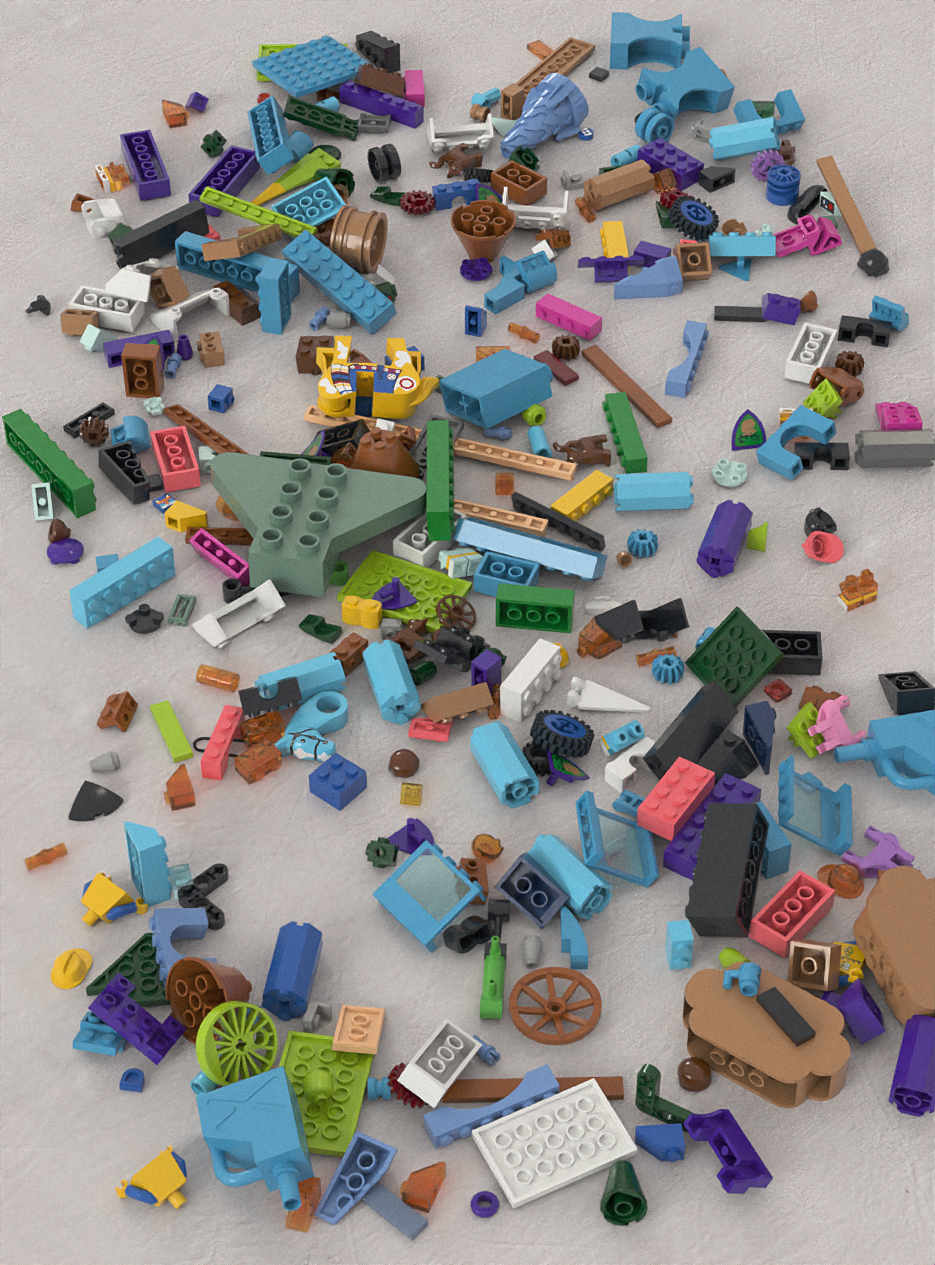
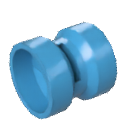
(378, 1088)

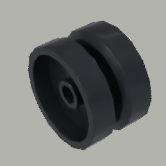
(384, 163)

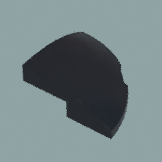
(93, 801)

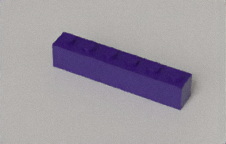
(381, 103)

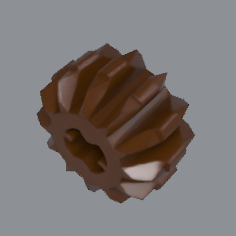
(566, 347)
(850, 362)
(93, 431)

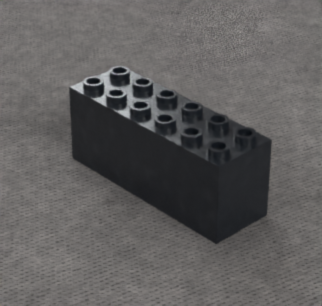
(727, 870)

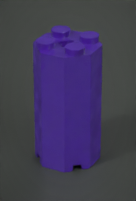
(724, 538)
(915, 1069)

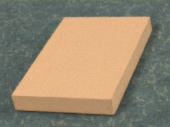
(358, 1029)

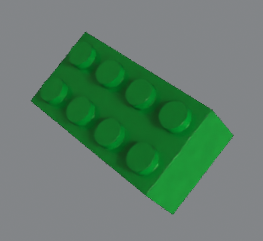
(535, 608)

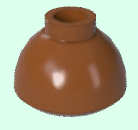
(809, 302)

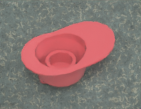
(823, 547)

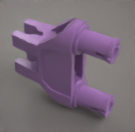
(883, 857)

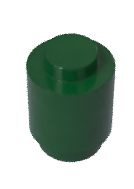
(423, 672)

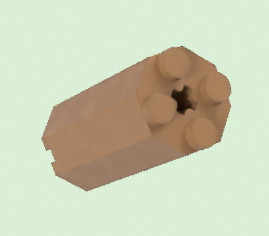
(618, 185)

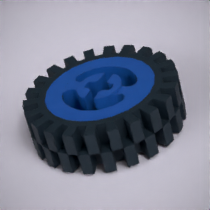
(693, 218)
(562, 733)

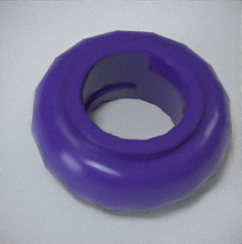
(484, 1212)

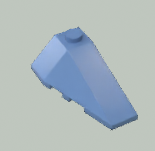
(656, 281)
(358, 1171)

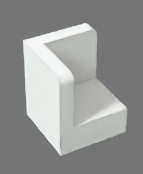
(545, 245)

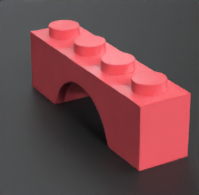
(215, 757)

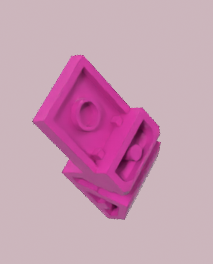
(808, 233)
(898, 416)

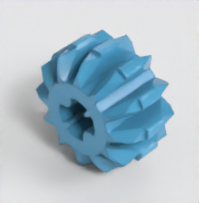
(642, 543)
(667, 668)

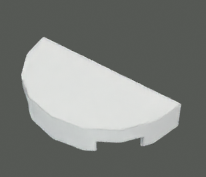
(600, 605)

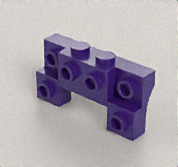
(134, 1022)
(740, 1161)

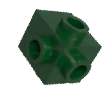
(213, 143)
(388, 855)

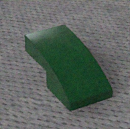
(384, 195)
(318, 628)

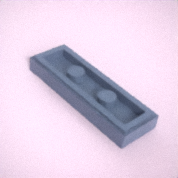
(395, 1210)

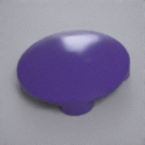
(476, 269)
(65, 551)

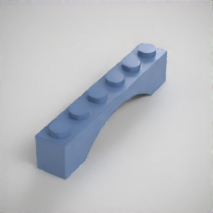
(680, 378)
(450, 1124)

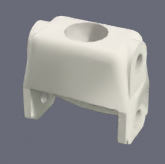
(103, 218)

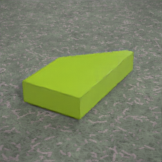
(758, 538)

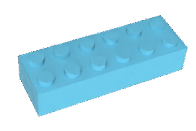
(122, 582)

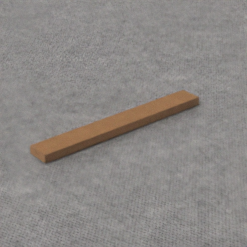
(845, 204)

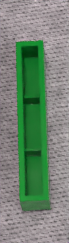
(625, 433)

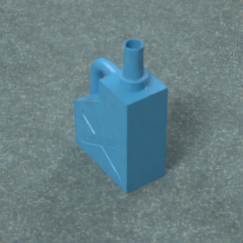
(898, 746)
(260, 1130)

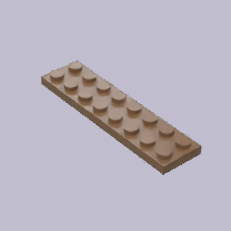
(560, 61)

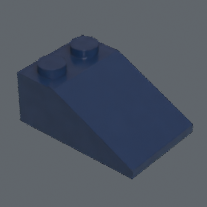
(759, 730)
(532, 890)

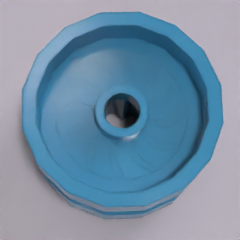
(654, 125)

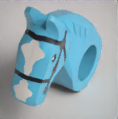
(308, 723)

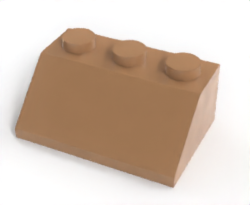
(458, 704)

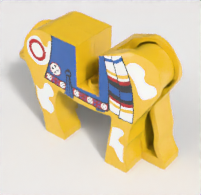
(393, 388)

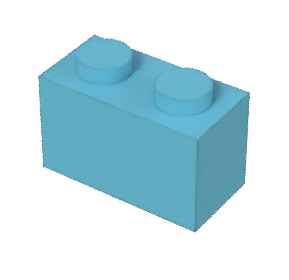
(679, 944)

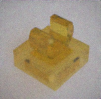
(411, 794)

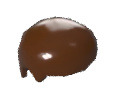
(403, 763)
(694, 1074)

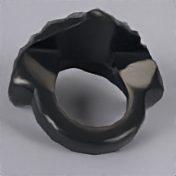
(40, 304)

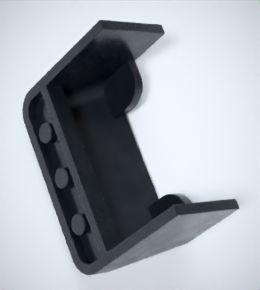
(629, 624)

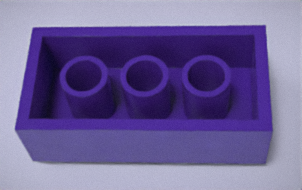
(663, 155)

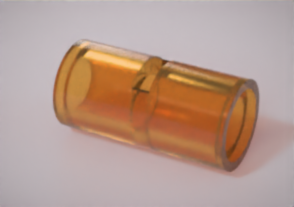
(217, 678)

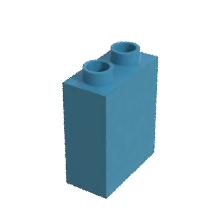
(496, 388)

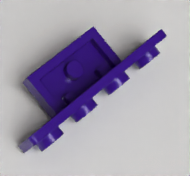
(610, 268)

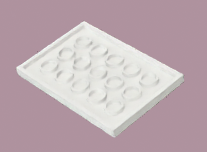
(554, 1142)

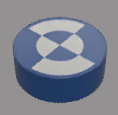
(585, 134)

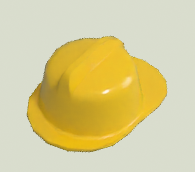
(71, 968)

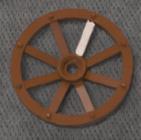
(554, 1007)

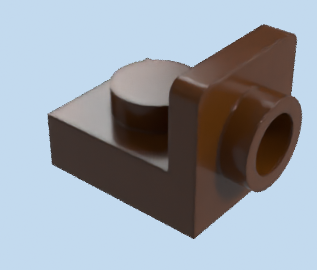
(325, 93)

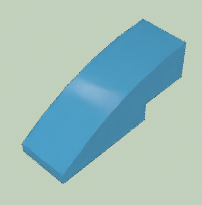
(573, 940)

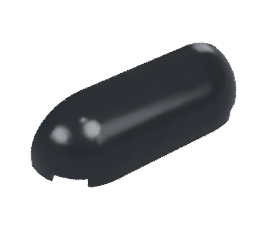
(805, 203)

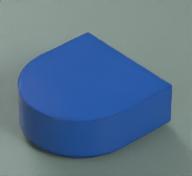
(132, 1080)

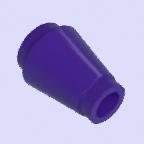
(184, 347)

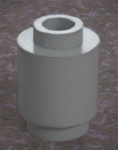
(339, 319)

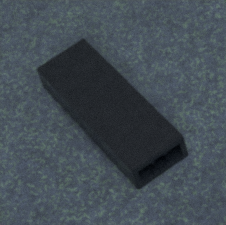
(159, 235)
(692, 730)

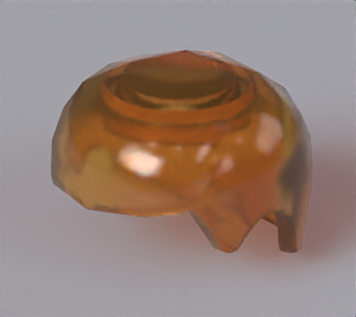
(486, 847)

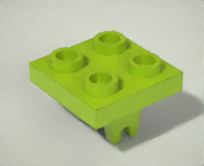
(824, 400)
(798, 728)

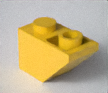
(182, 515)

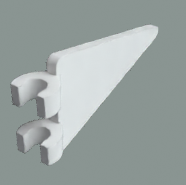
(601, 698)

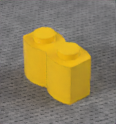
(362, 612)

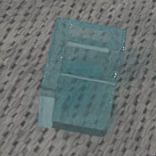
(180, 877)

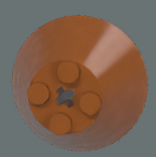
(483, 227)
(384, 453)
(200, 986)

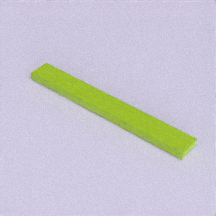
(254, 212)

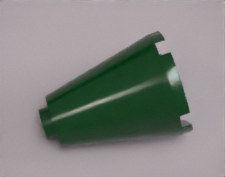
(337, 176)
(623, 1195)

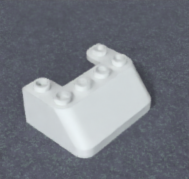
(449, 137)
(538, 216)

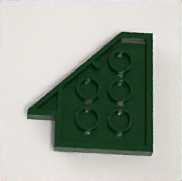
(140, 968)

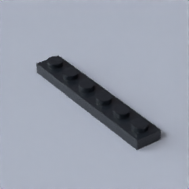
(558, 521)

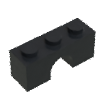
(876, 330)
(835, 454)
(287, 694)

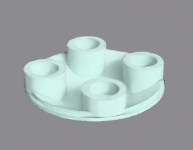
(729, 473)

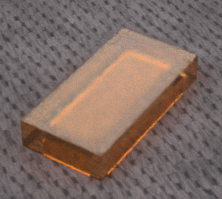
(539, 49)

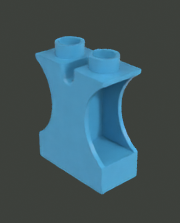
(647, 41)
(692, 86)

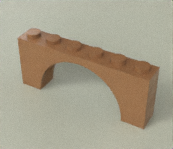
(248, 240)

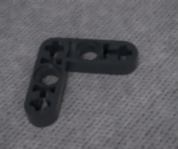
(198, 896)

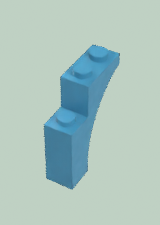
(508, 291)

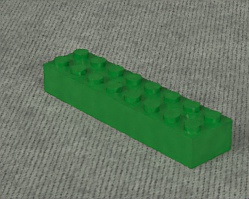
(49, 463)
(440, 480)

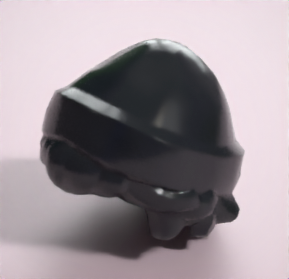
(873, 262)
(819, 521)

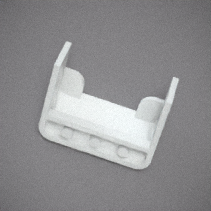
(134, 280)
(240, 614)

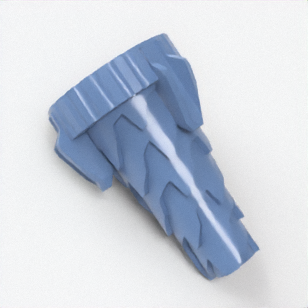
(549, 109)

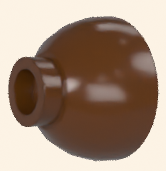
(58, 531)

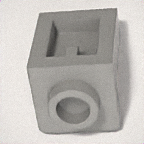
(701, 132)
(572, 182)
(391, 627)
(315, 1012)

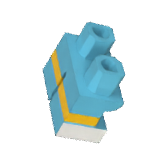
(621, 737)

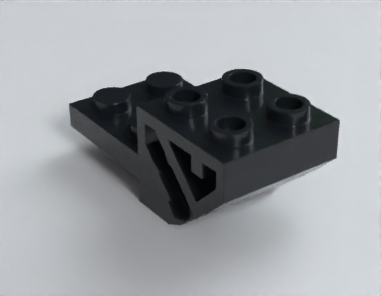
(453, 647)

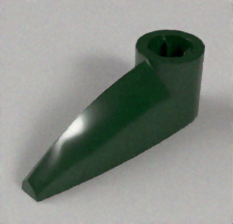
(663, 215)

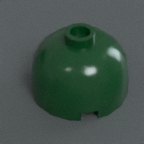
(525, 157)

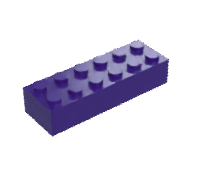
(145, 165)
(227, 175)
(682, 850)

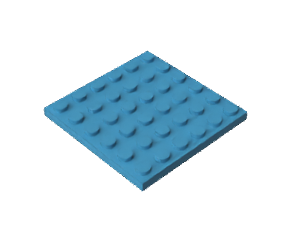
(310, 66)

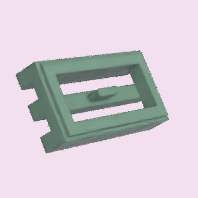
(171, 618)

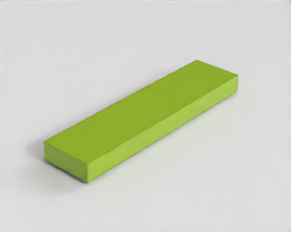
(171, 731)

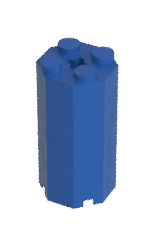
(292, 970)

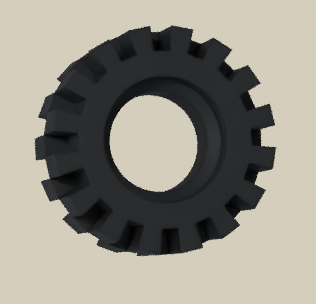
(482, 175)
(538, 766)

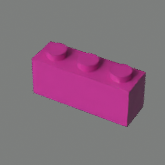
(414, 87)

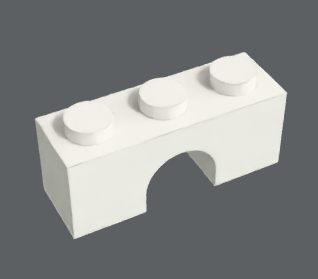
(622, 771)

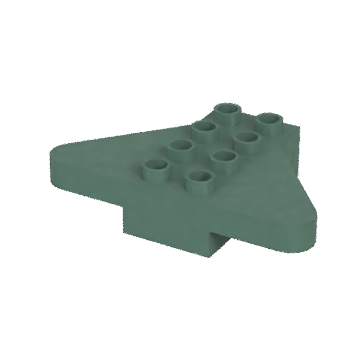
(309, 514)

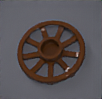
(455, 612)

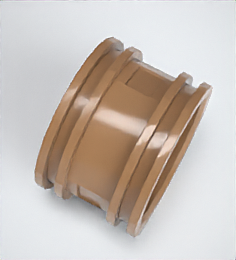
(359, 238)

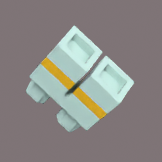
(460, 562)

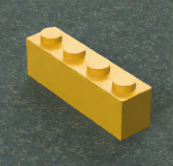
(613, 240)
(584, 496)

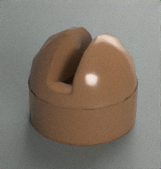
(624, 559)

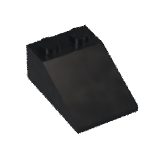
(342, 434)
(907, 692)

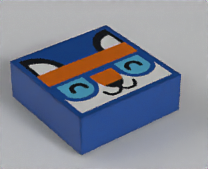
(163, 502)

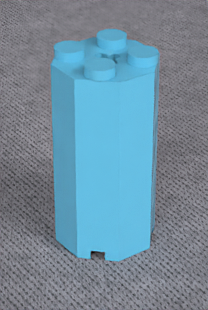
(744, 139)
(653, 491)
(312, 675)
(391, 681)
(504, 764)
(583, 884)

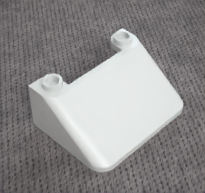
(166, 317)

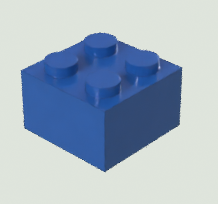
(337, 781)

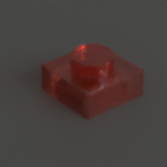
(778, 690)

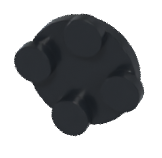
(144, 619)

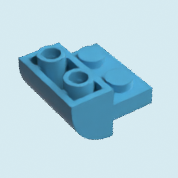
(300, 144)
(536, 272)
(889, 311)
(132, 429)
(98, 1037)

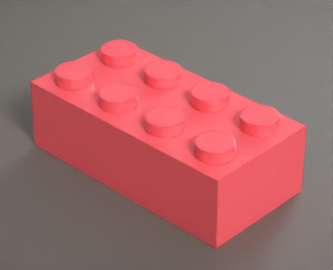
(175, 459)
(675, 798)
(792, 913)

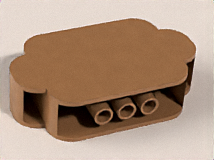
(899, 940)
(754, 1051)

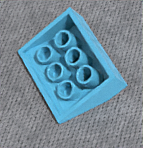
(312, 204)

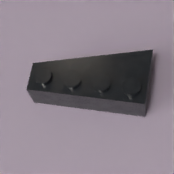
(379, 50)
(125, 471)

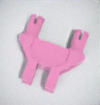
(833, 726)

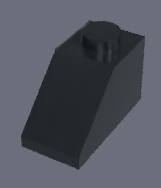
(716, 178)

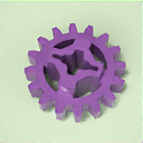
(764, 162)

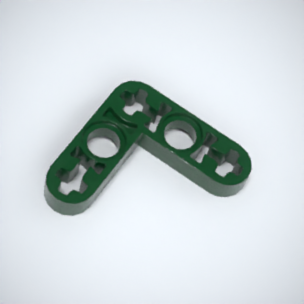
(651, 1104)

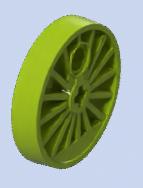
(234, 1054)

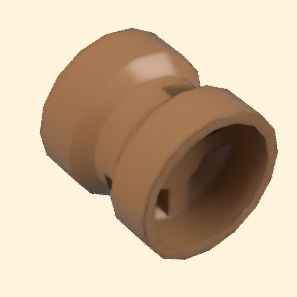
(479, 112)

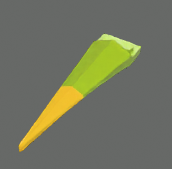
(298, 175)

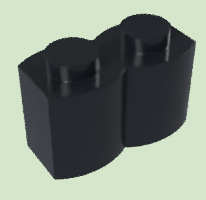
(468, 934)

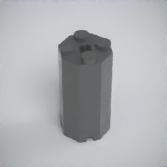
(895, 448)

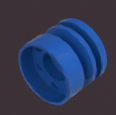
(783, 185)

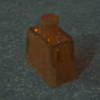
(596, 642)

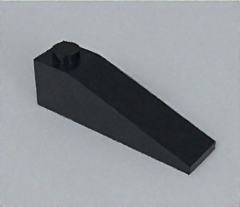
(729, 756)

